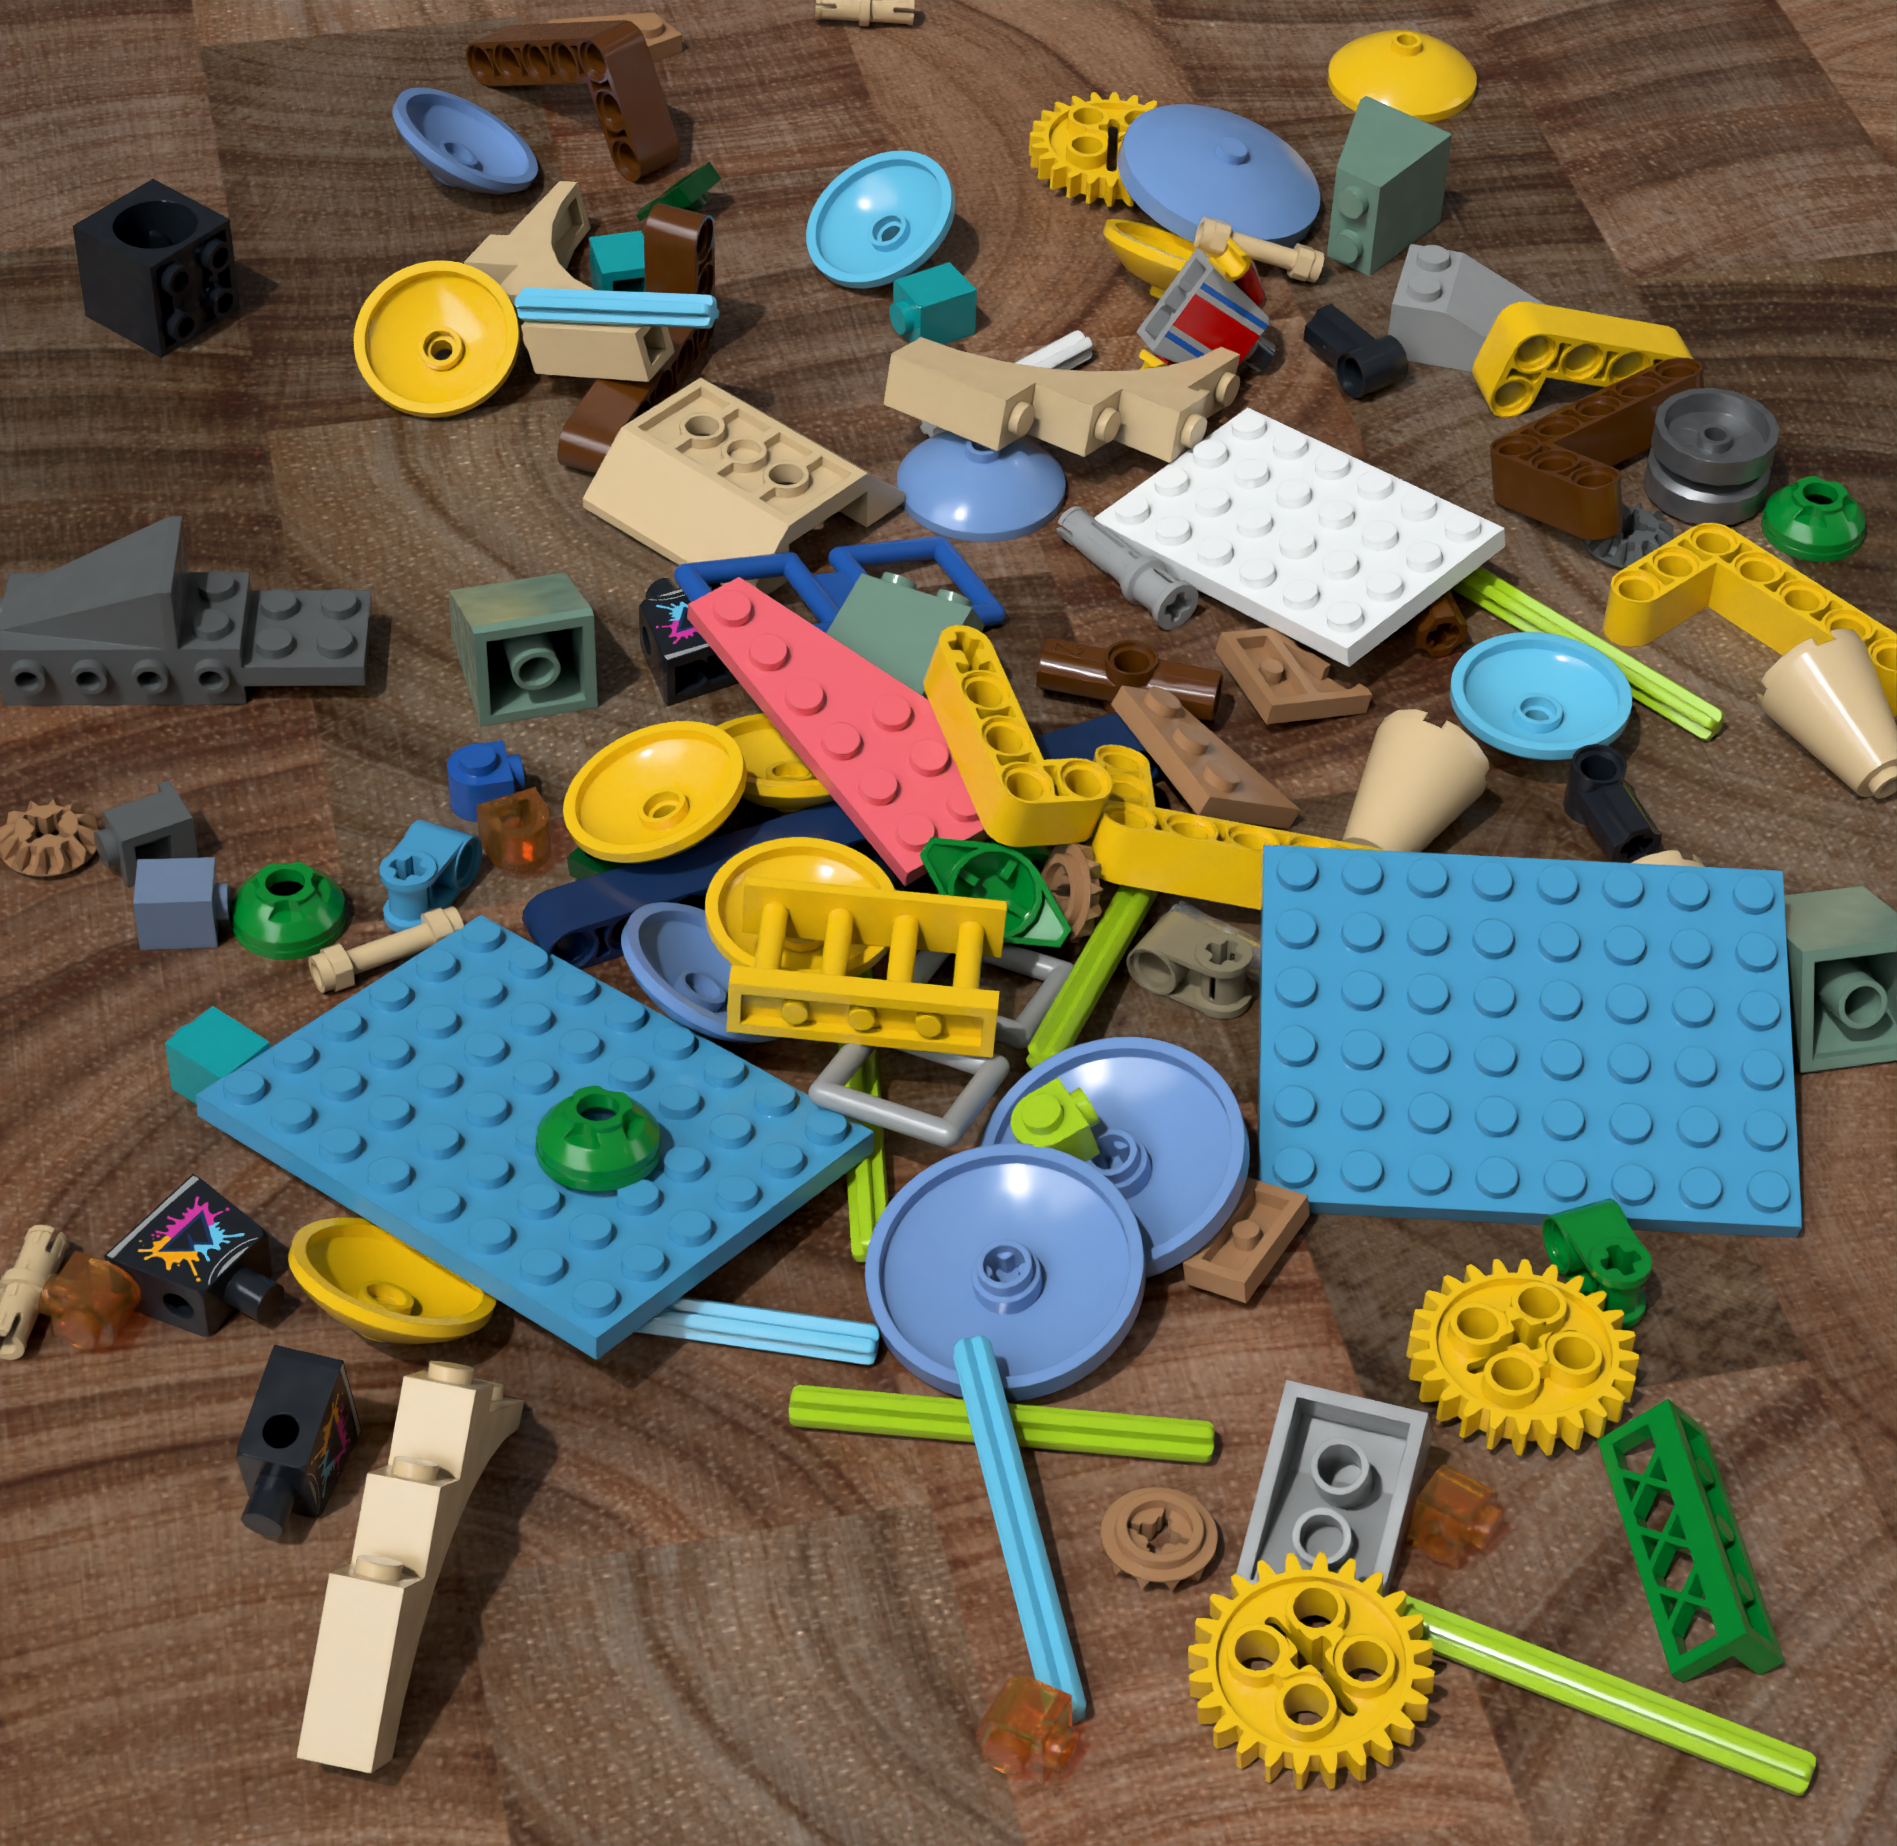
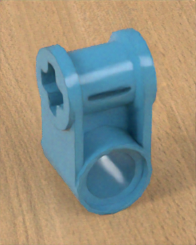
(427, 872)

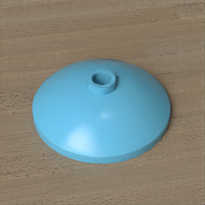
(880, 219)
(1540, 695)

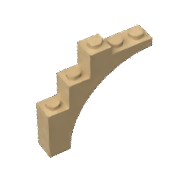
(538, 258)
(1076, 410)
(405, 1525)

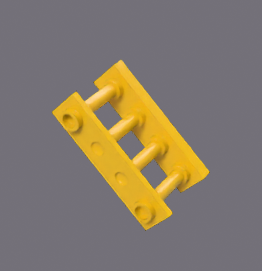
(867, 1009)

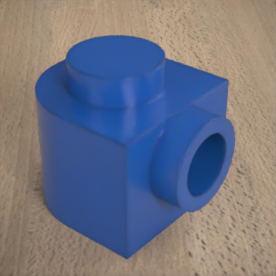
(481, 775)

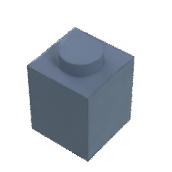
(179, 903)

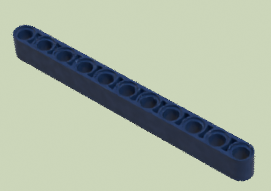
(587, 917)

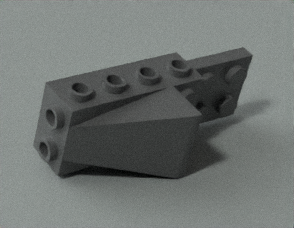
(143, 613)

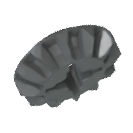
(1648, 535)

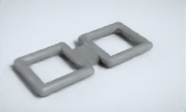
(830, 1090)

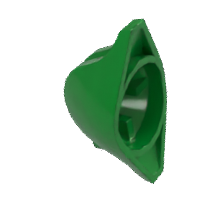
(998, 874)

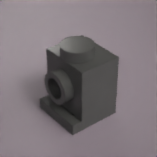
(146, 829)

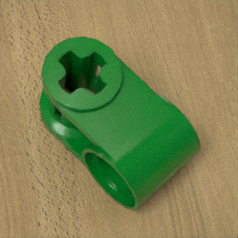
(1603, 1250)

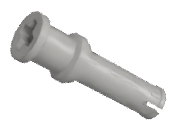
(1140, 577)

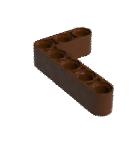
(613, 64)
(678, 261)
(1563, 461)

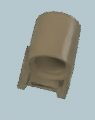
(1191, 960)

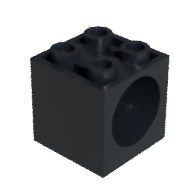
(156, 267)

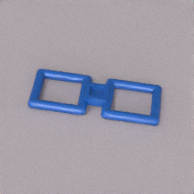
(828, 591)

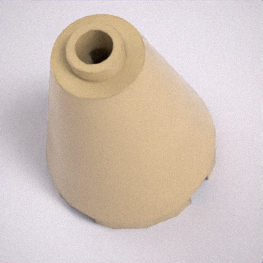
(1836, 710)
(1415, 783)

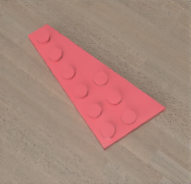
(847, 721)

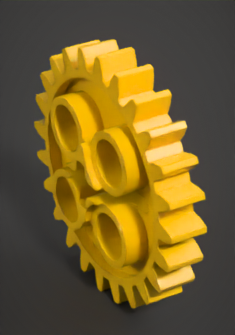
(1073, 145)
(1522, 1357)
(1362, 1634)

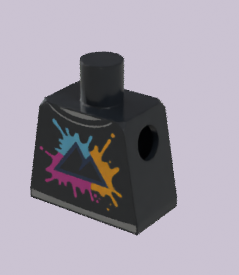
(674, 649)
(199, 1262)
(296, 1438)

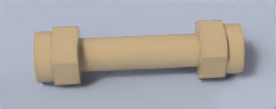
(1301, 262)
(336, 968)

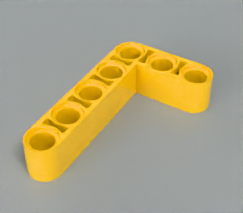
(1744, 585)
(1180, 849)

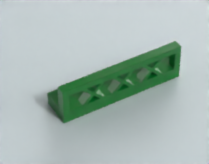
(1712, 1539)

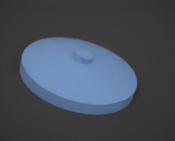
(1220, 166)
(1163, 1136)
(1011, 1251)

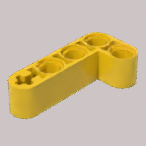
(1567, 345)
(1009, 782)

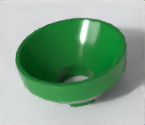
(1813, 529)
(290, 924)
(598, 1153)

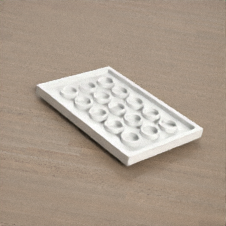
(1302, 535)

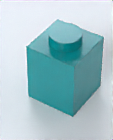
(618, 262)
(934, 305)
(209, 1051)

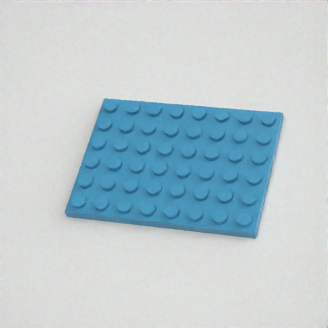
(1526, 1039)
(428, 1113)

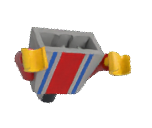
(1210, 308)

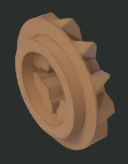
(50, 853)
(1075, 887)
(1138, 1517)

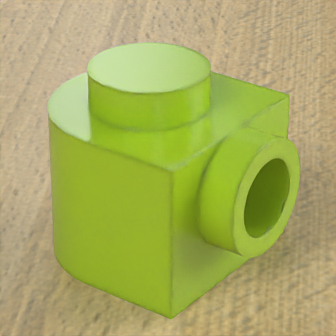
(1057, 1120)

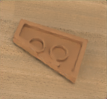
(1200, 763)

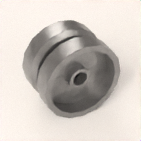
(1711, 456)

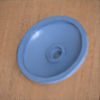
(463, 142)
(979, 491)
(681, 968)

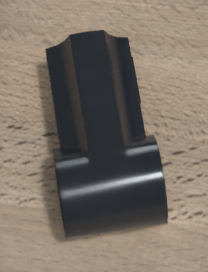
(1359, 359)
(1605, 802)

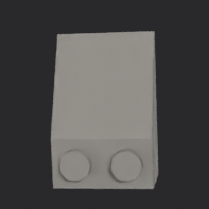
(1448, 306)
(1337, 1483)

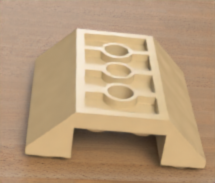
(726, 481)

